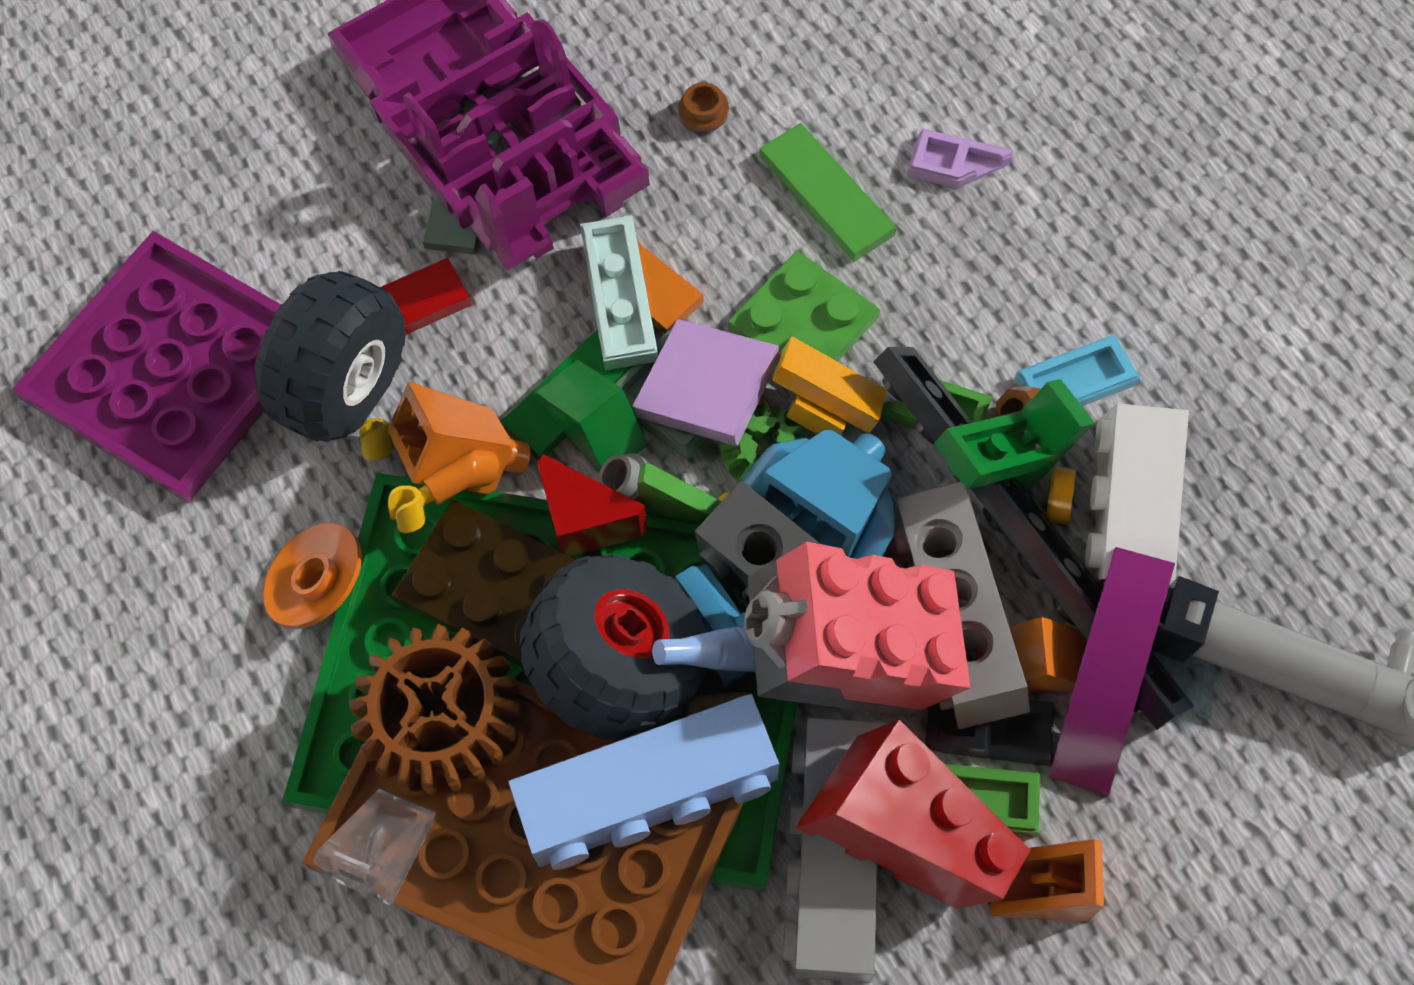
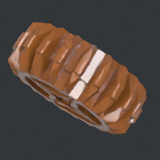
(398, 675)

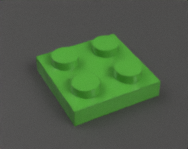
(807, 305)

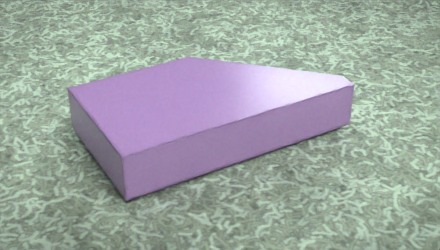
(954, 160)

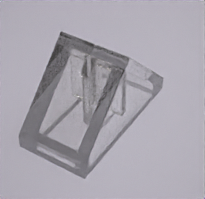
(376, 846)

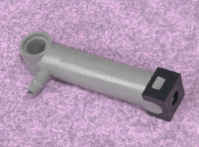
(1290, 661)

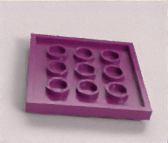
(158, 366)

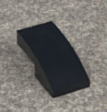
(1017, 739)

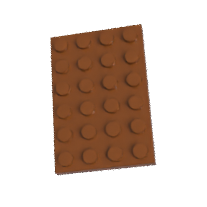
(587, 924)

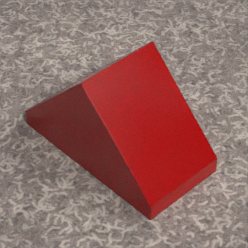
(588, 512)

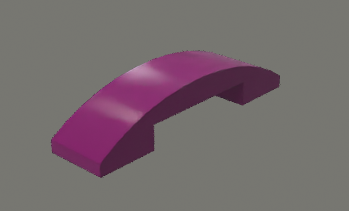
(1112, 670)

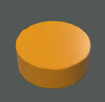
(1061, 495)

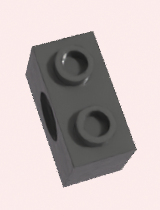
(740, 525)

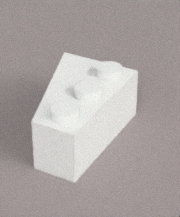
(1137, 484)

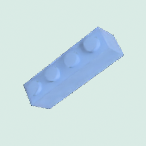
(645, 782)

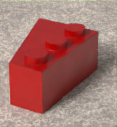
(916, 818)

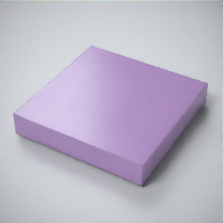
(706, 382)

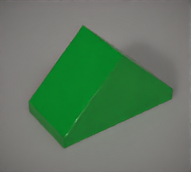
(592, 413)

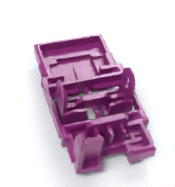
(435, 54)

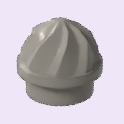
(622, 474)

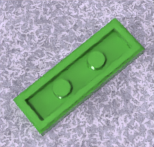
(827, 192)

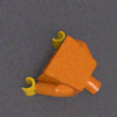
(445, 447)

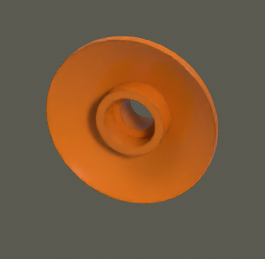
(312, 575)

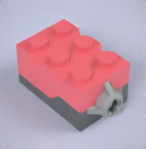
(855, 632)

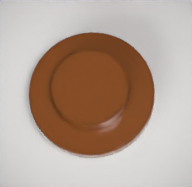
(703, 107)

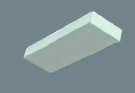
(619, 293)

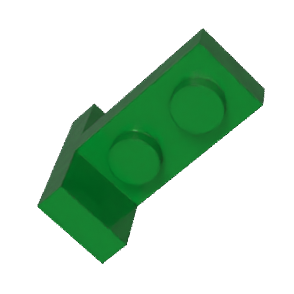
(1017, 443)

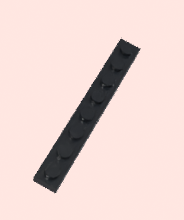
(1015, 513)

